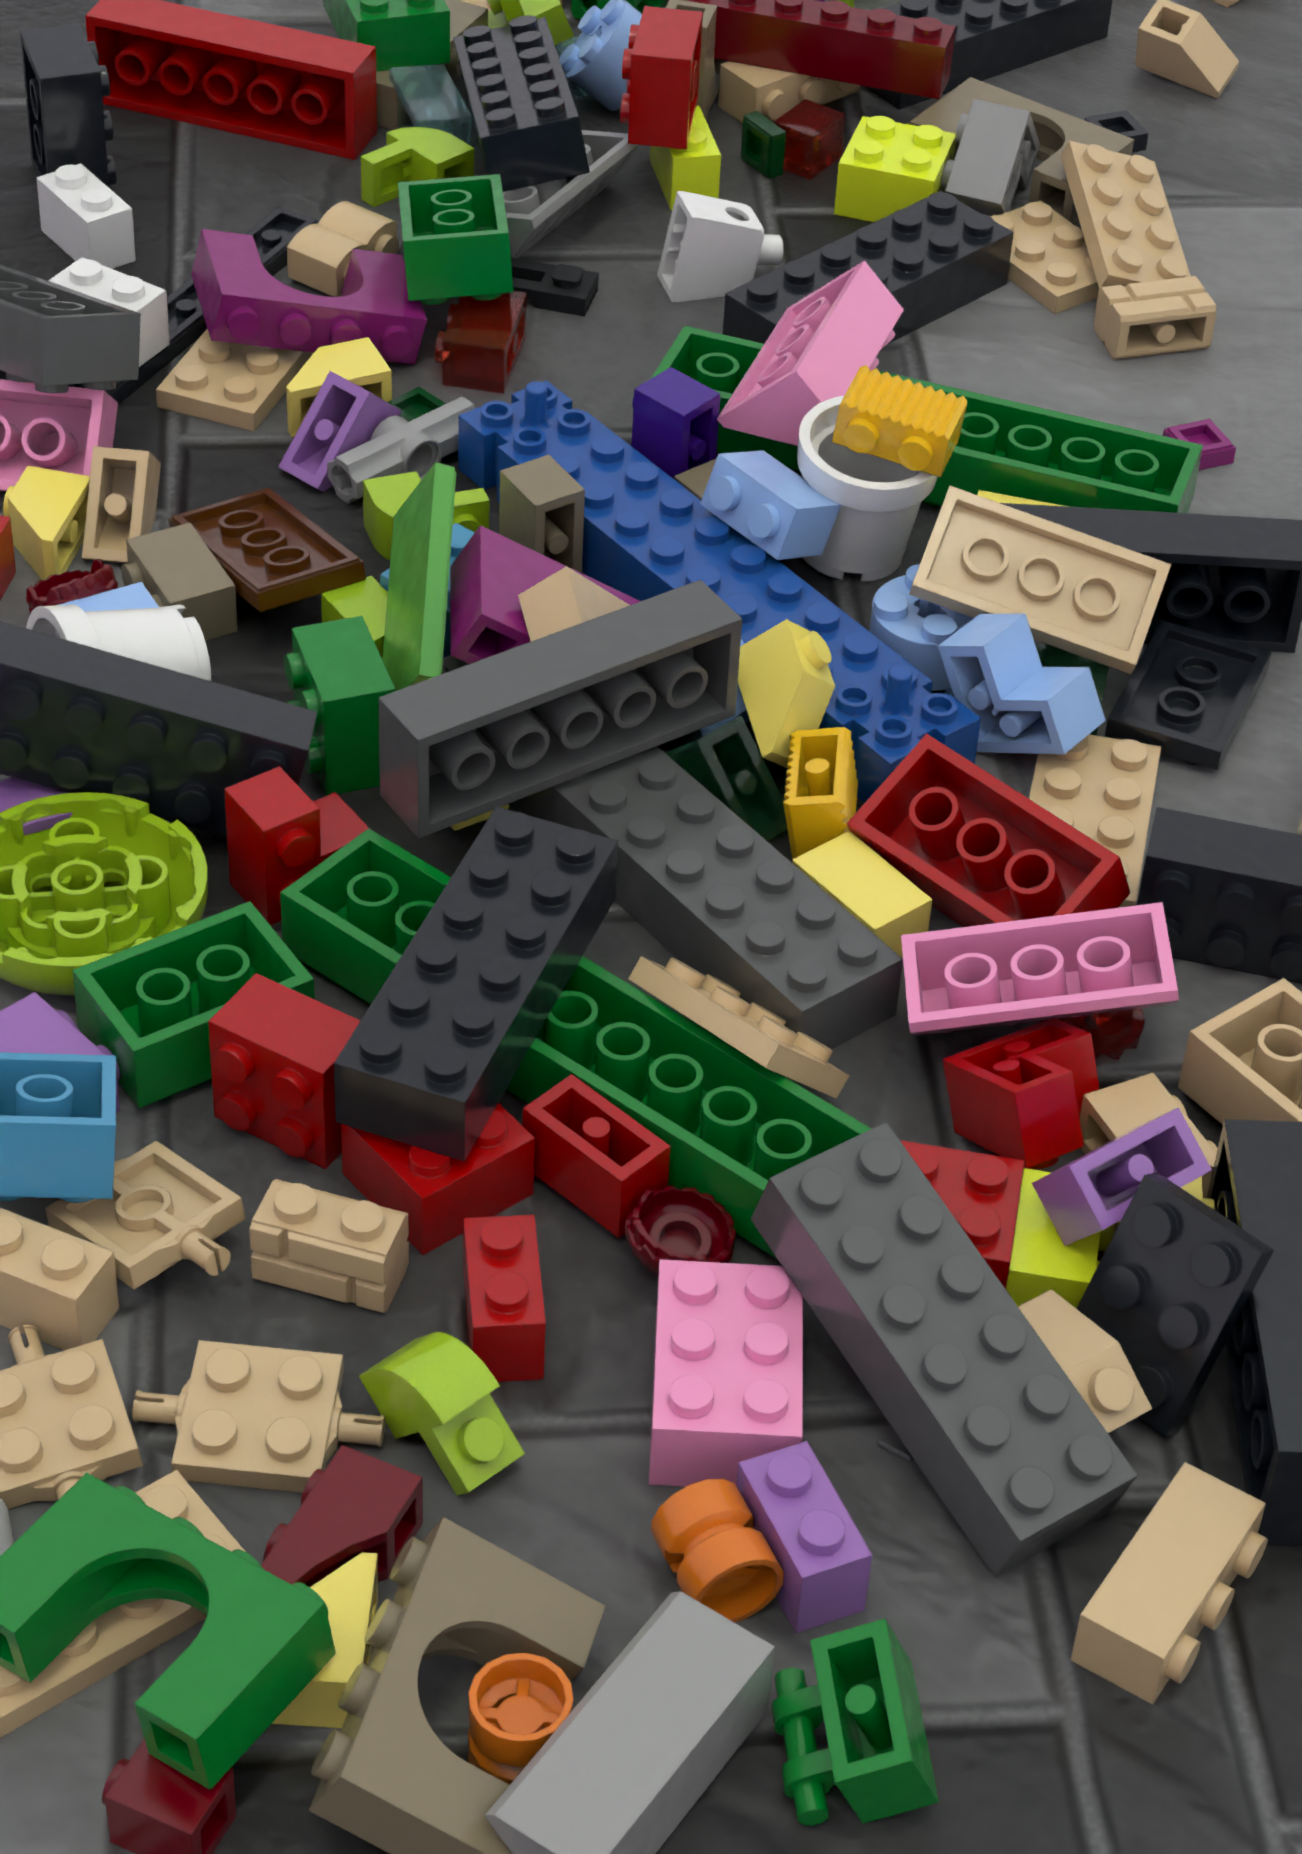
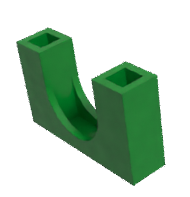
(112, 1549)

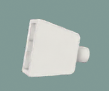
(713, 247)

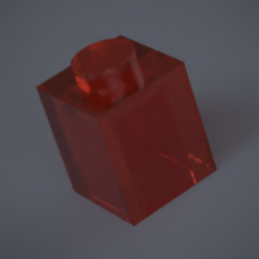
(812, 138)

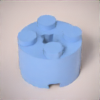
(598, 52)
(914, 627)

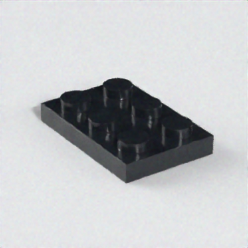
(1189, 694)
(1173, 1293)

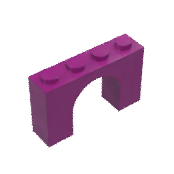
(255, 309)
(486, 590)

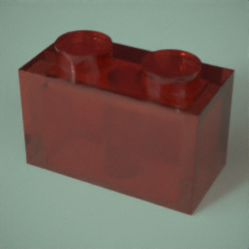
(482, 341)

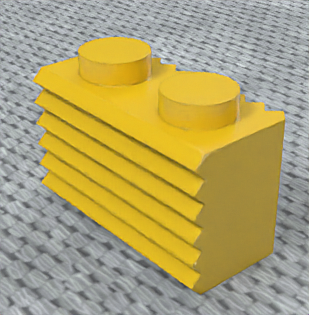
(899, 421)
(819, 787)

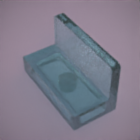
(432, 99)

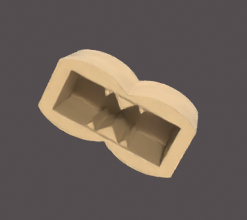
(323, 250)

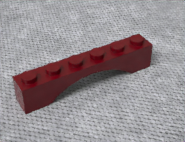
(343, 1512)

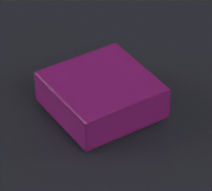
(1216, 448)

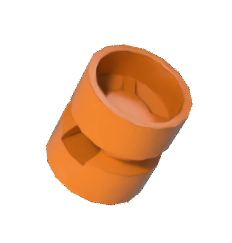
(715, 1550)
(514, 1711)

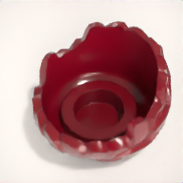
(71, 586)
(679, 1227)

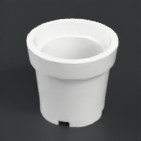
(874, 494)
(145, 634)

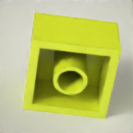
(890, 167)

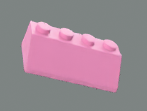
(813, 355)
(52, 429)
(1038, 969)

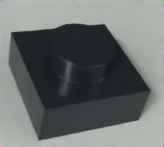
(1122, 123)

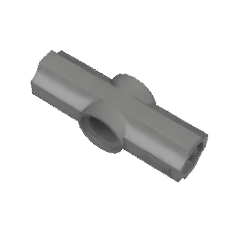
(398, 449)

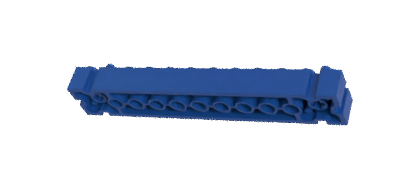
(654, 536)

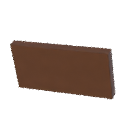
(272, 549)

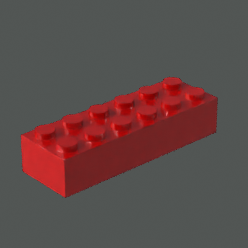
(237, 74)

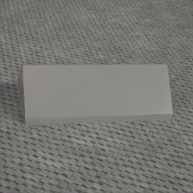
(542, 207)
(642, 1738)

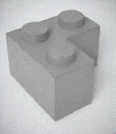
(992, 157)

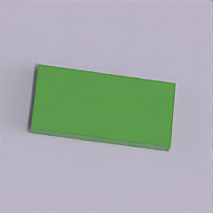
(420, 580)

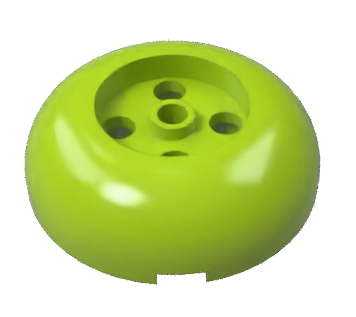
(91, 885)

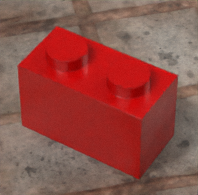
(594, 1152)
(504, 1296)

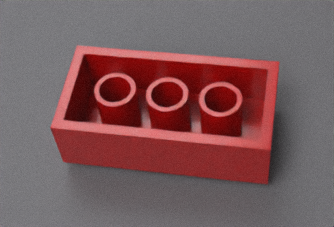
(983, 844)

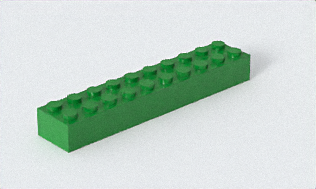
(1001, 443)
(713, 1105)

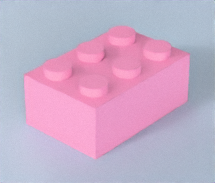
(723, 1369)

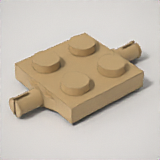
(157, 1216)
(258, 1416)
(60, 1420)

